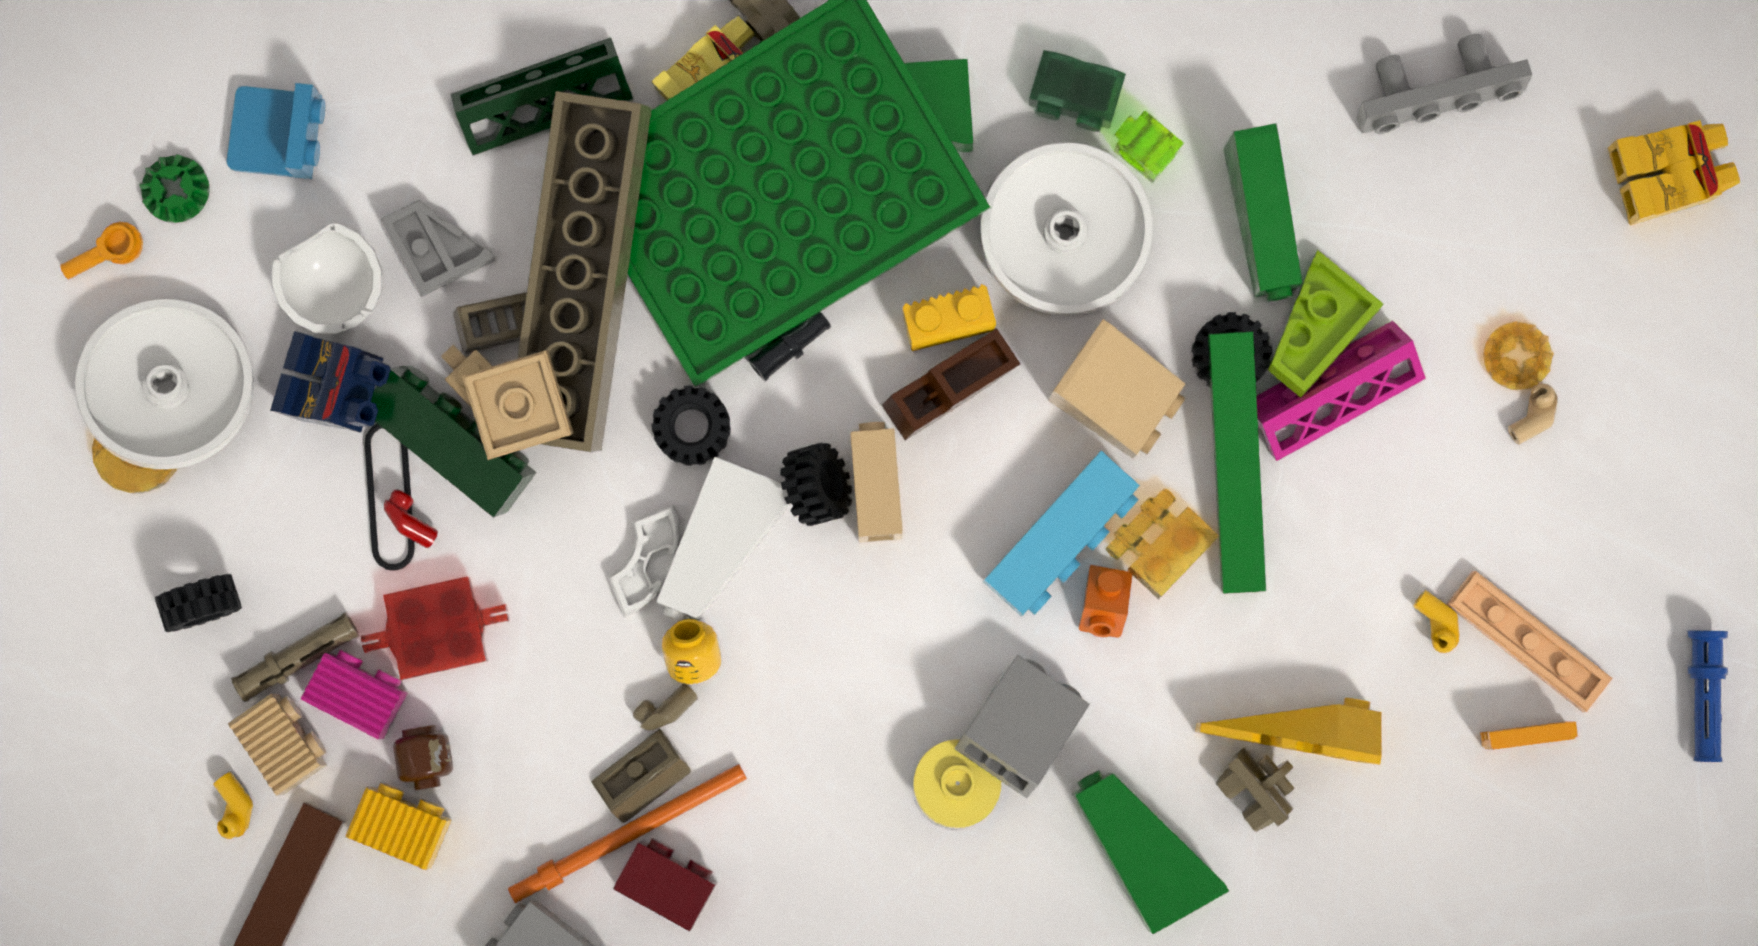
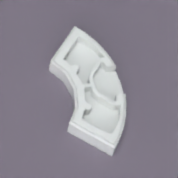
(650, 560)

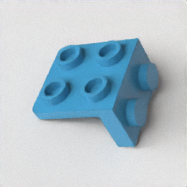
(276, 131)

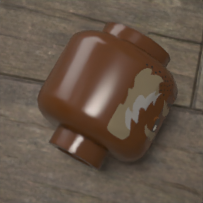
(423, 756)

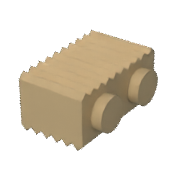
(279, 743)

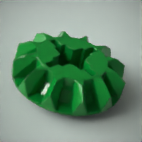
(175, 208)

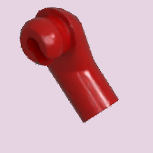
(405, 523)

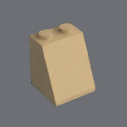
(1118, 391)

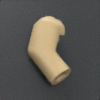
(1539, 415)

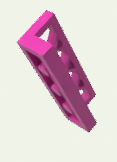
(1362, 361)

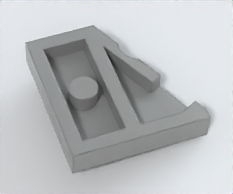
(432, 248)

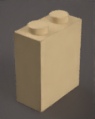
(876, 483)

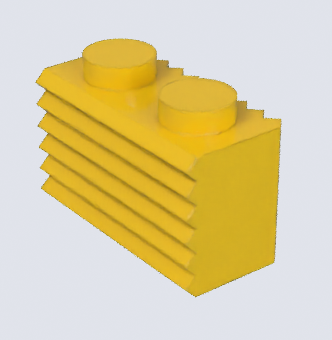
(948, 318)
(399, 826)

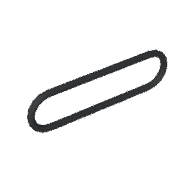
(371, 499)

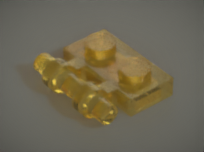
(1172, 552)

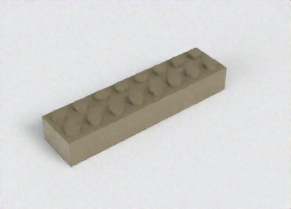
(584, 252)

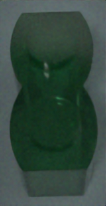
(1076, 90)

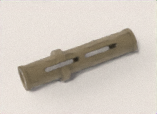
(294, 657)

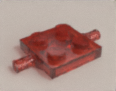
(435, 628)

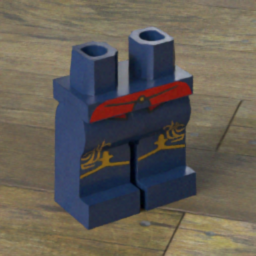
(345, 385)

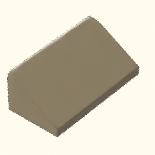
(641, 776)

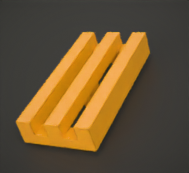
(1529, 735)

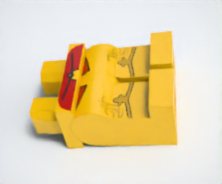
(1685, 165)

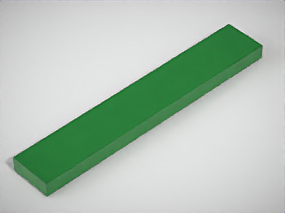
(1237, 462)

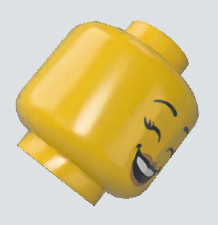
(691, 651)

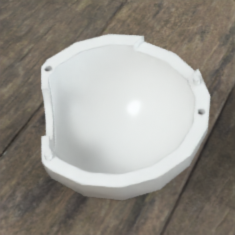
(328, 280)

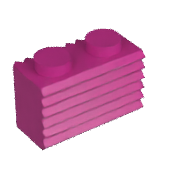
(354, 694)

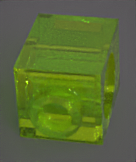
(1147, 145)

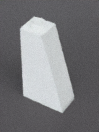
(723, 531)

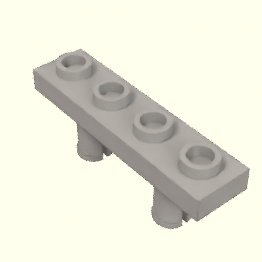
(1428, 102)

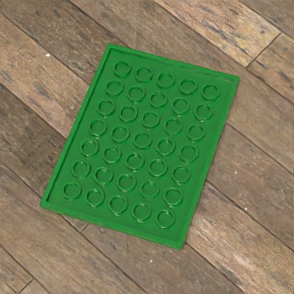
(789, 186)

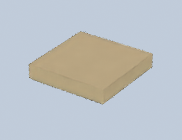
(517, 404)

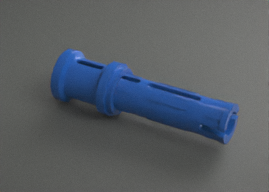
(1707, 748)

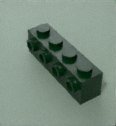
(448, 440)

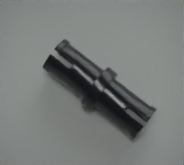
(788, 346)

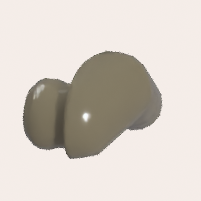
(667, 712)

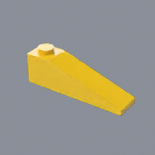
(1328, 730)

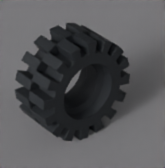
(1227, 324)
(691, 399)
(816, 484)
(198, 602)

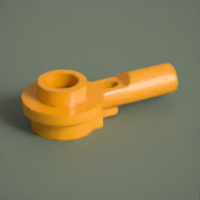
(118, 243)

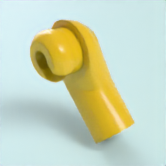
(1443, 621)
(237, 809)

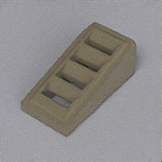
(462, 320)

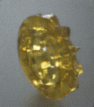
(1505, 370)

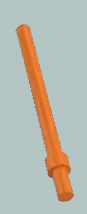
(552, 873)

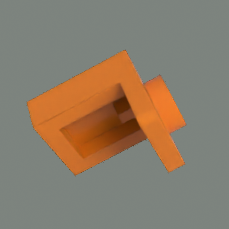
(1105, 601)

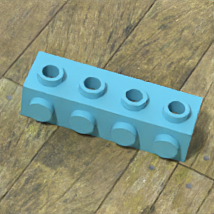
(1061, 534)

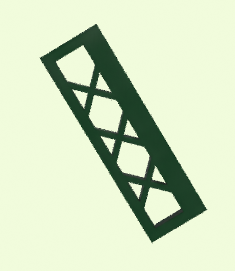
(531, 85)

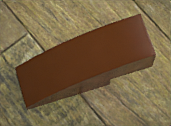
(950, 384)

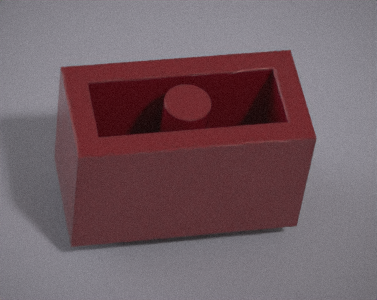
(666, 884)

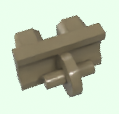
(1269, 803)

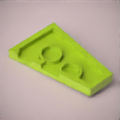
(1321, 324)

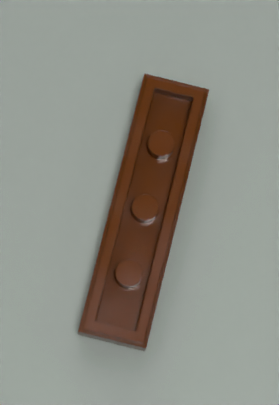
(291, 878)

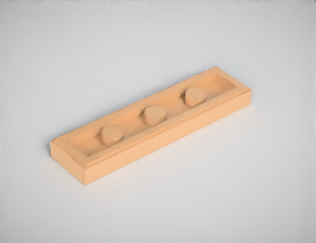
(1529, 641)

